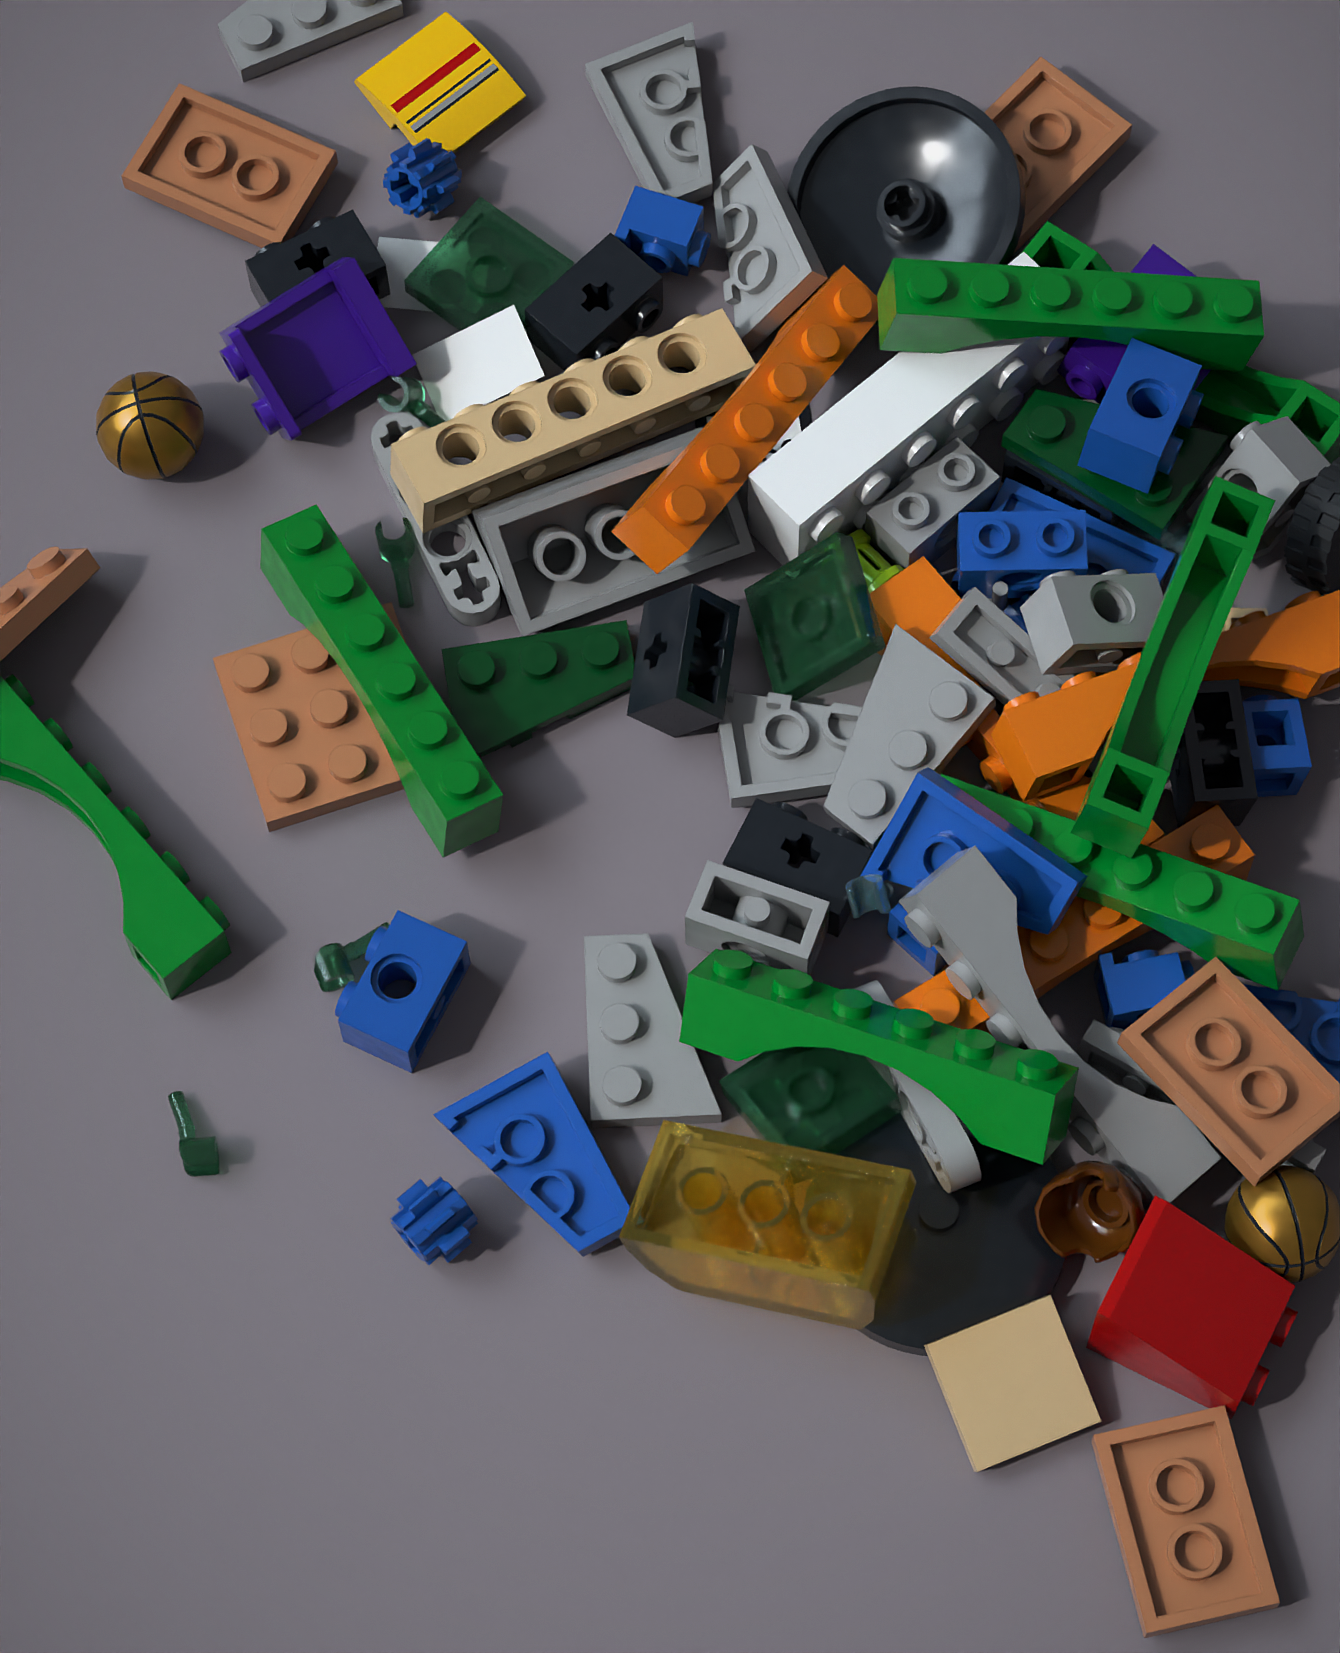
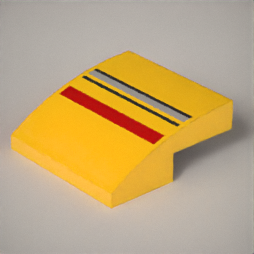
(440, 86)

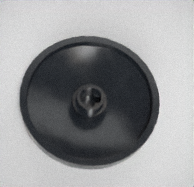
(909, 181)
(960, 1250)

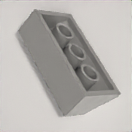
(558, 543)

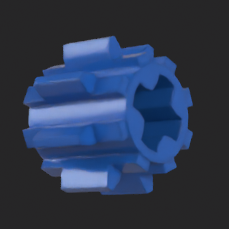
(422, 178)
(434, 1220)

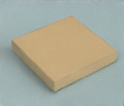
(1012, 1383)

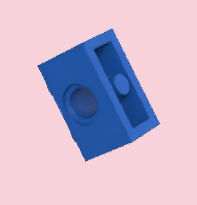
(1140, 416)
(1018, 549)
(402, 1027)

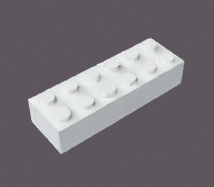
(886, 432)

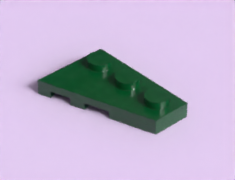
(1052, 436)
(526, 682)

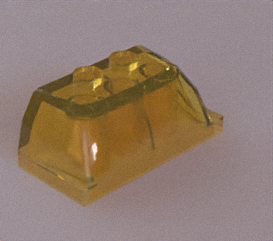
(767, 1223)

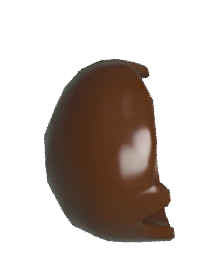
(1090, 1211)

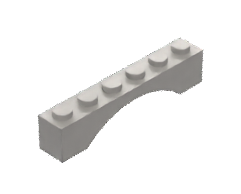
(973, 926)

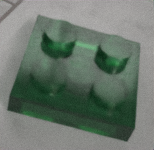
(485, 268)
(814, 617)
(810, 1097)

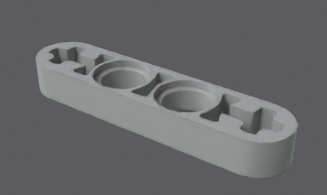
(442, 569)
(930, 1121)

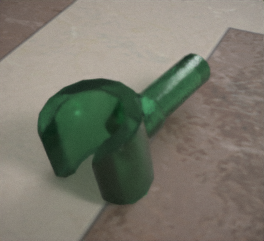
(412, 403)
(397, 553)
(333, 960)
(198, 1154)

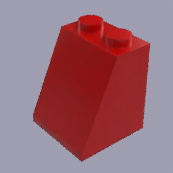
(1192, 1311)

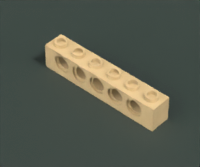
(558, 445)

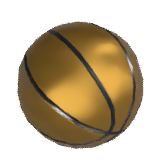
(149, 425)
(1286, 1222)

